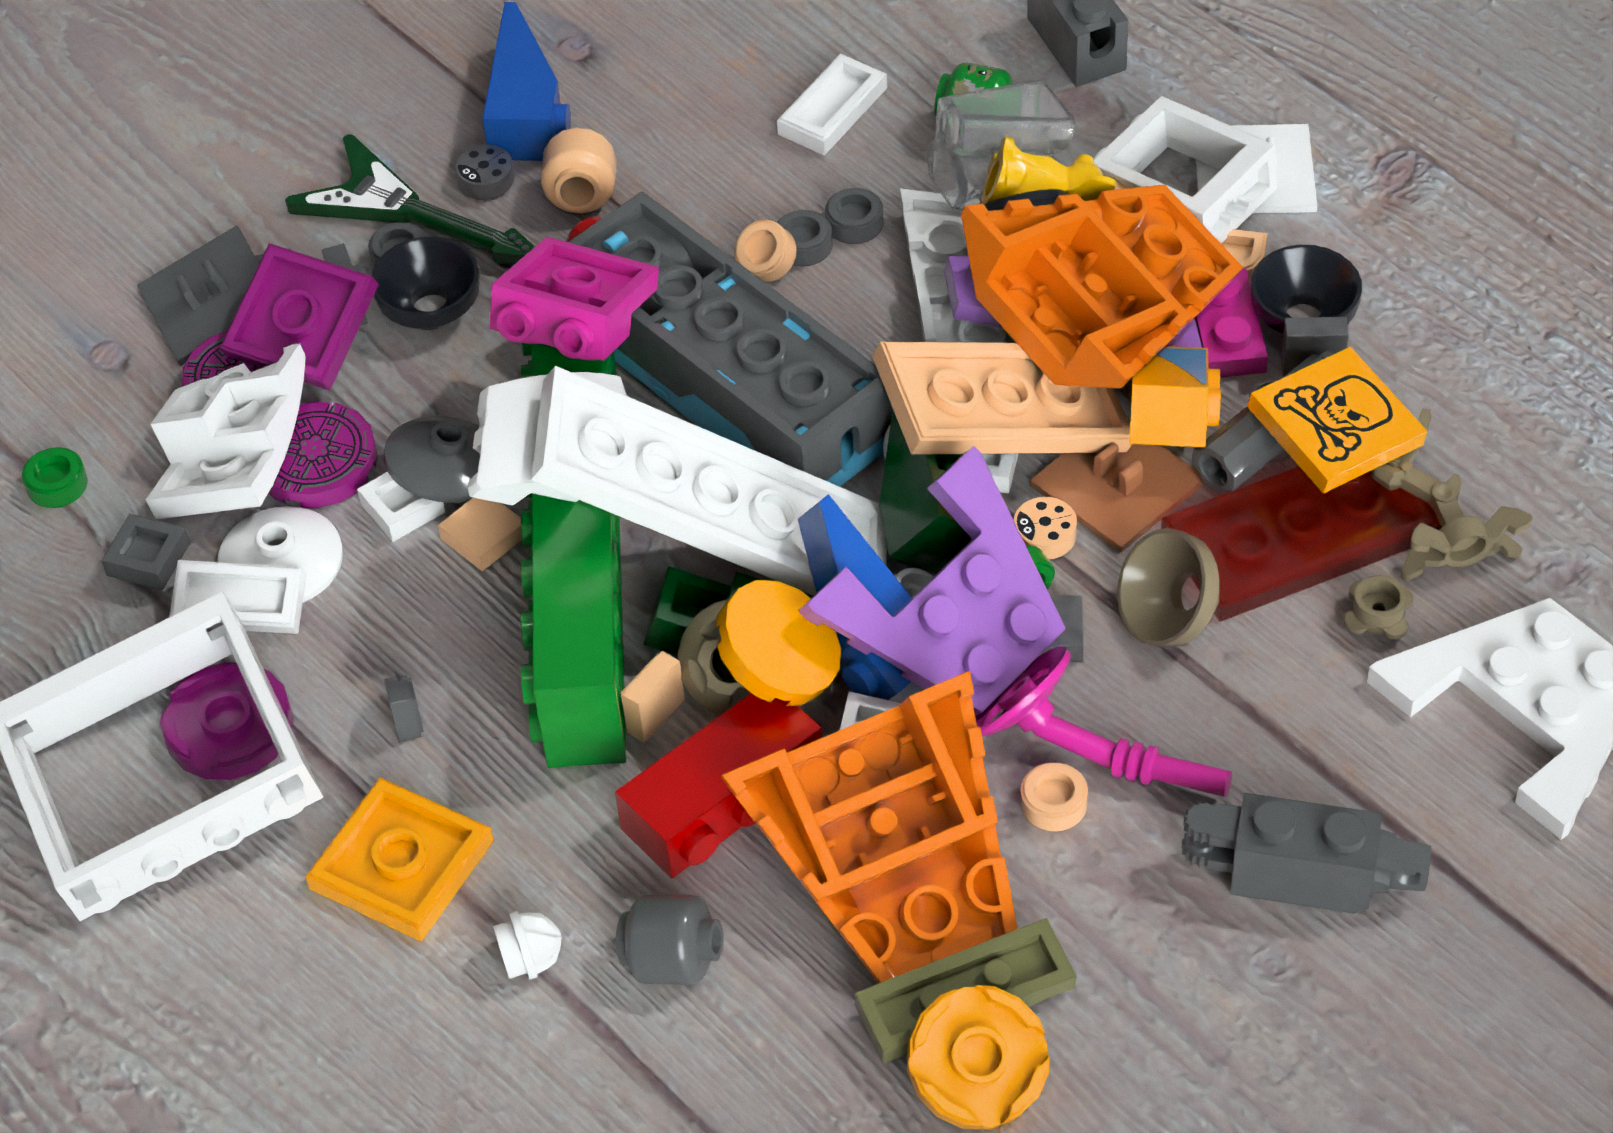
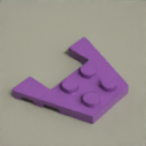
(975, 615)

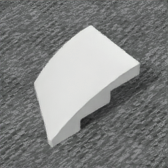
(227, 437)
(508, 438)

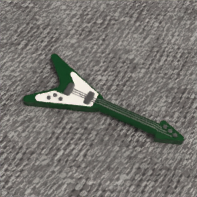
(381, 195)

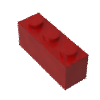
(682, 805)

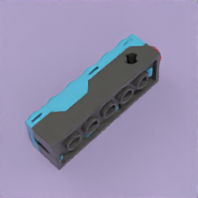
(740, 351)

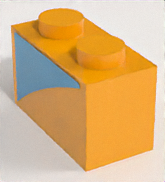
(1175, 398)

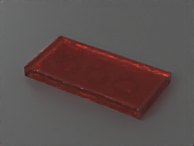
(1293, 536)

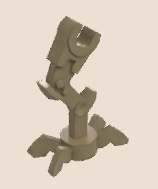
(1462, 538)

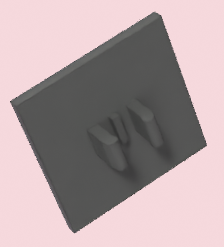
(200, 292)

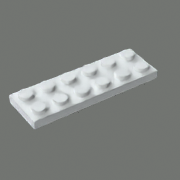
(684, 479)

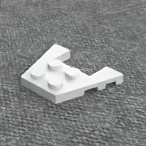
(1538, 673)

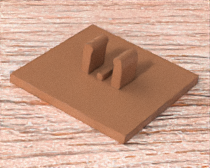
(1119, 491)

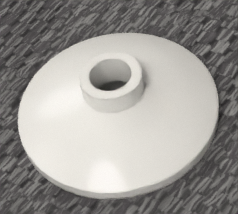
(287, 539)

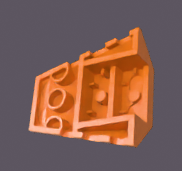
(1095, 281)
(891, 829)

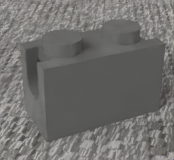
(1067, 33)

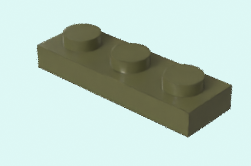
(1019, 962)

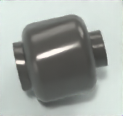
(668, 939)

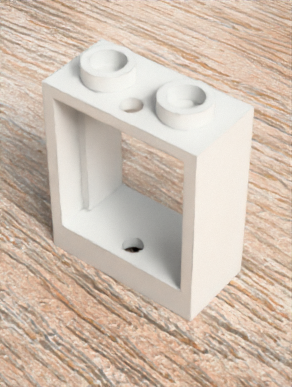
(1244, 162)

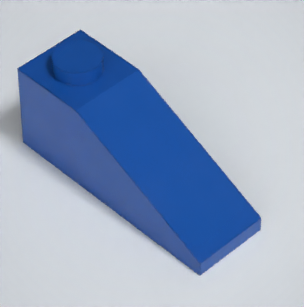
(522, 93)
(830, 547)

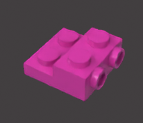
(570, 299)

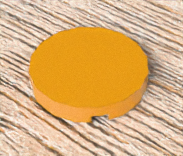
(774, 646)
(978, 1057)

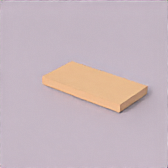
(993, 400)

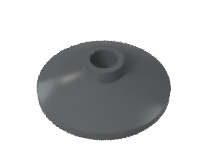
(433, 457)

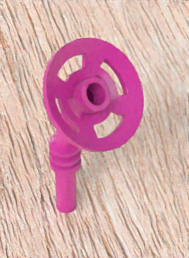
(1028, 705)

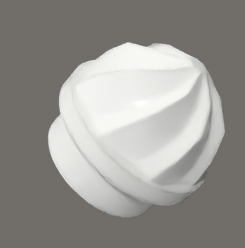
(528, 943)

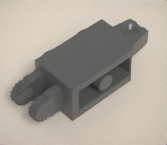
(1303, 852)

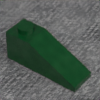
(913, 520)

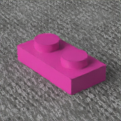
(1233, 331)

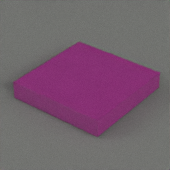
(304, 303)

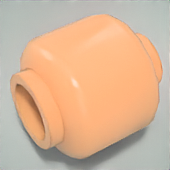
(578, 170)

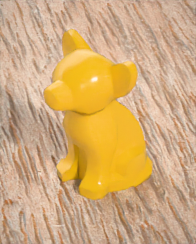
(1021, 172)

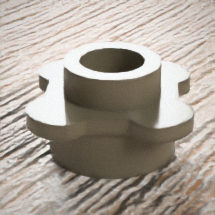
(1382, 594)

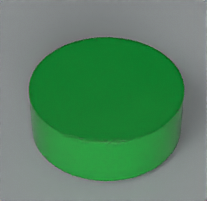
(54, 477)

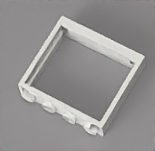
(113, 682)

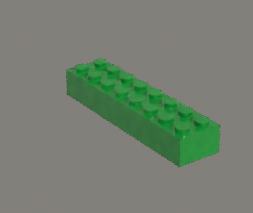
(574, 613)

